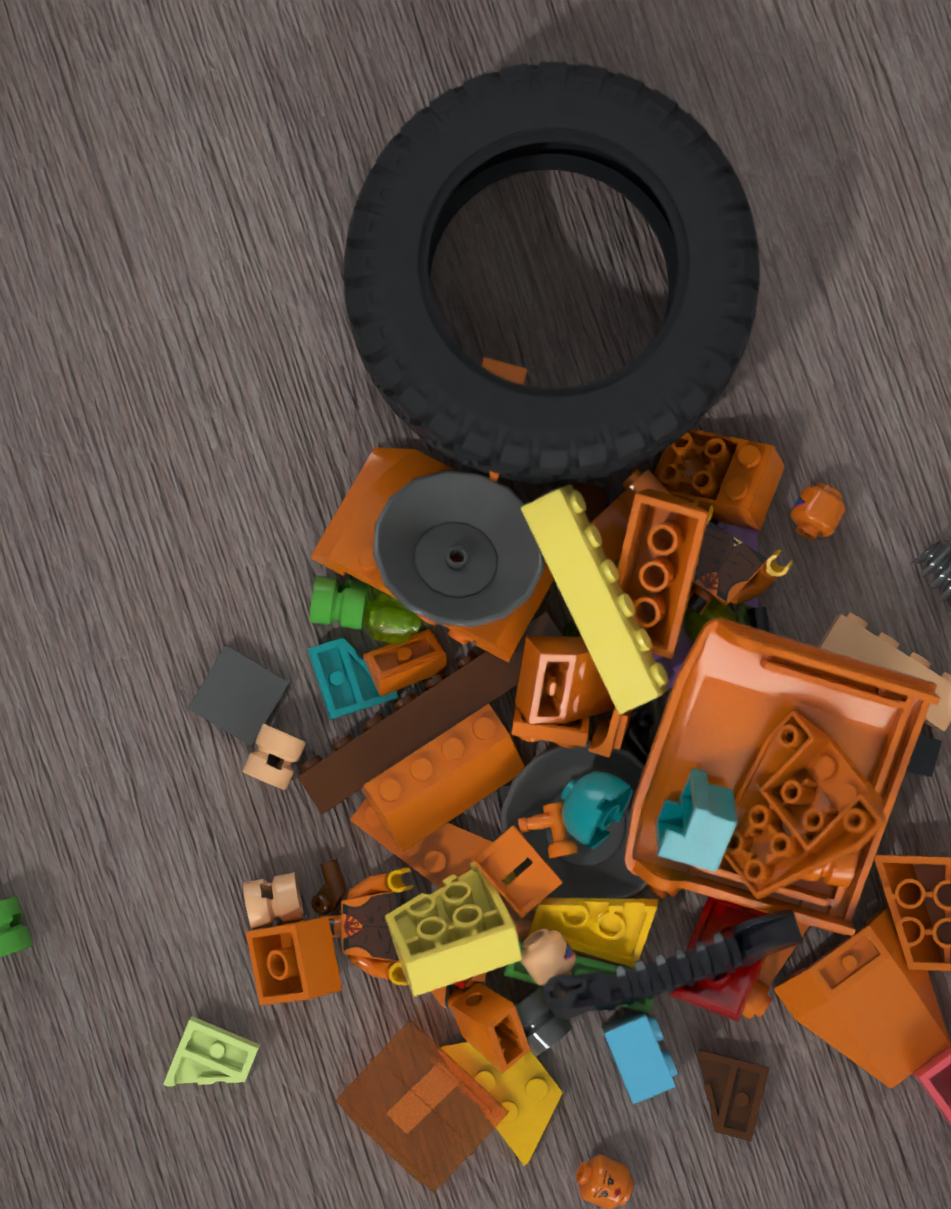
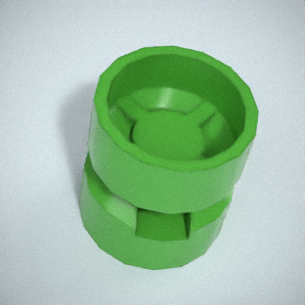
(338, 602)
(13, 934)

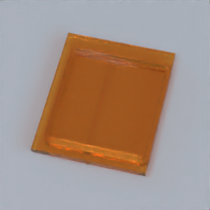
(421, 1107)

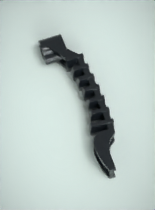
(749, 943)

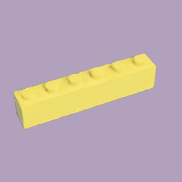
(595, 598)

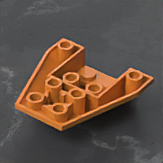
(799, 808)
(870, 1003)

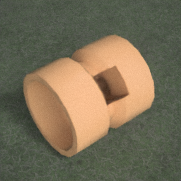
(279, 744)
(273, 900)

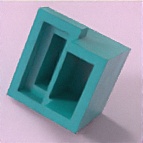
(697, 825)

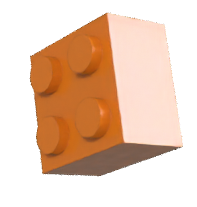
(294, 961)

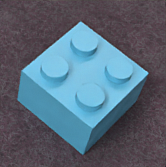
(638, 1055)

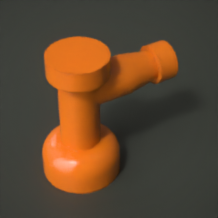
(551, 818)

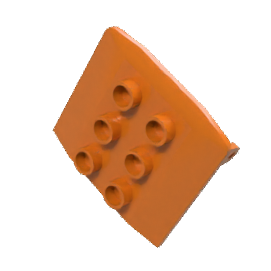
(717, 719)

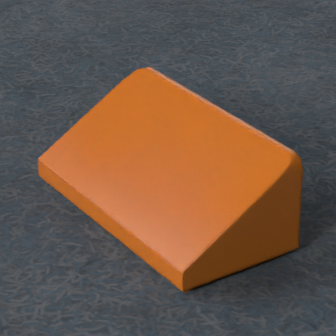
(407, 663)

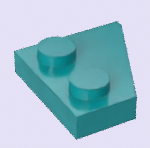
(344, 679)

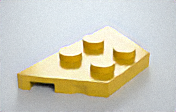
(523, 1090)

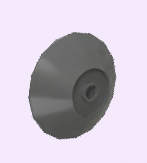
(463, 518)
(590, 872)

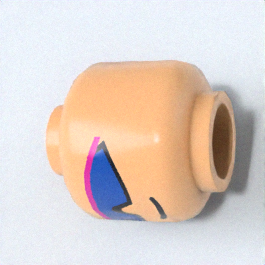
(547, 955)

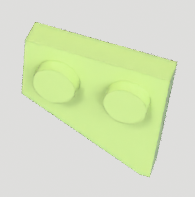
(210, 1056)

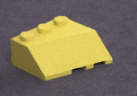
(453, 933)

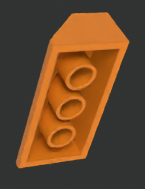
(661, 563)
(444, 778)

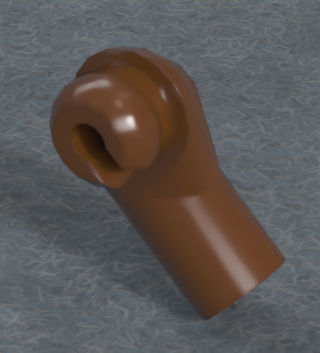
(331, 891)

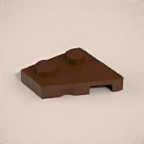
(733, 1092)

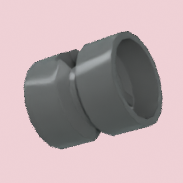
(539, 1023)

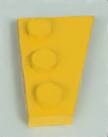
(599, 926)

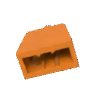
(483, 1012)

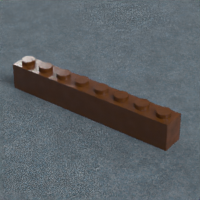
(415, 722)

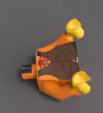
(730, 570)
(365, 928)

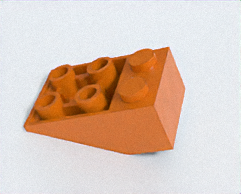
(722, 472)
(559, 681)

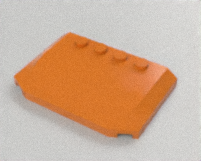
(350, 541)

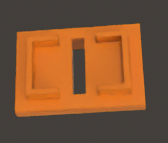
(610, 733)
(528, 887)

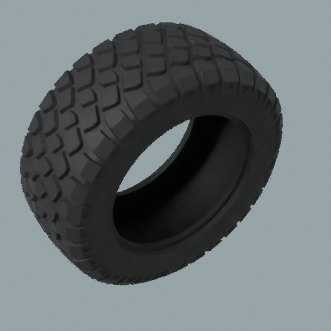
(579, 124)

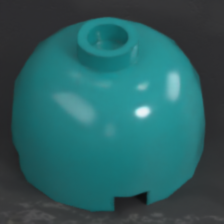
(593, 805)

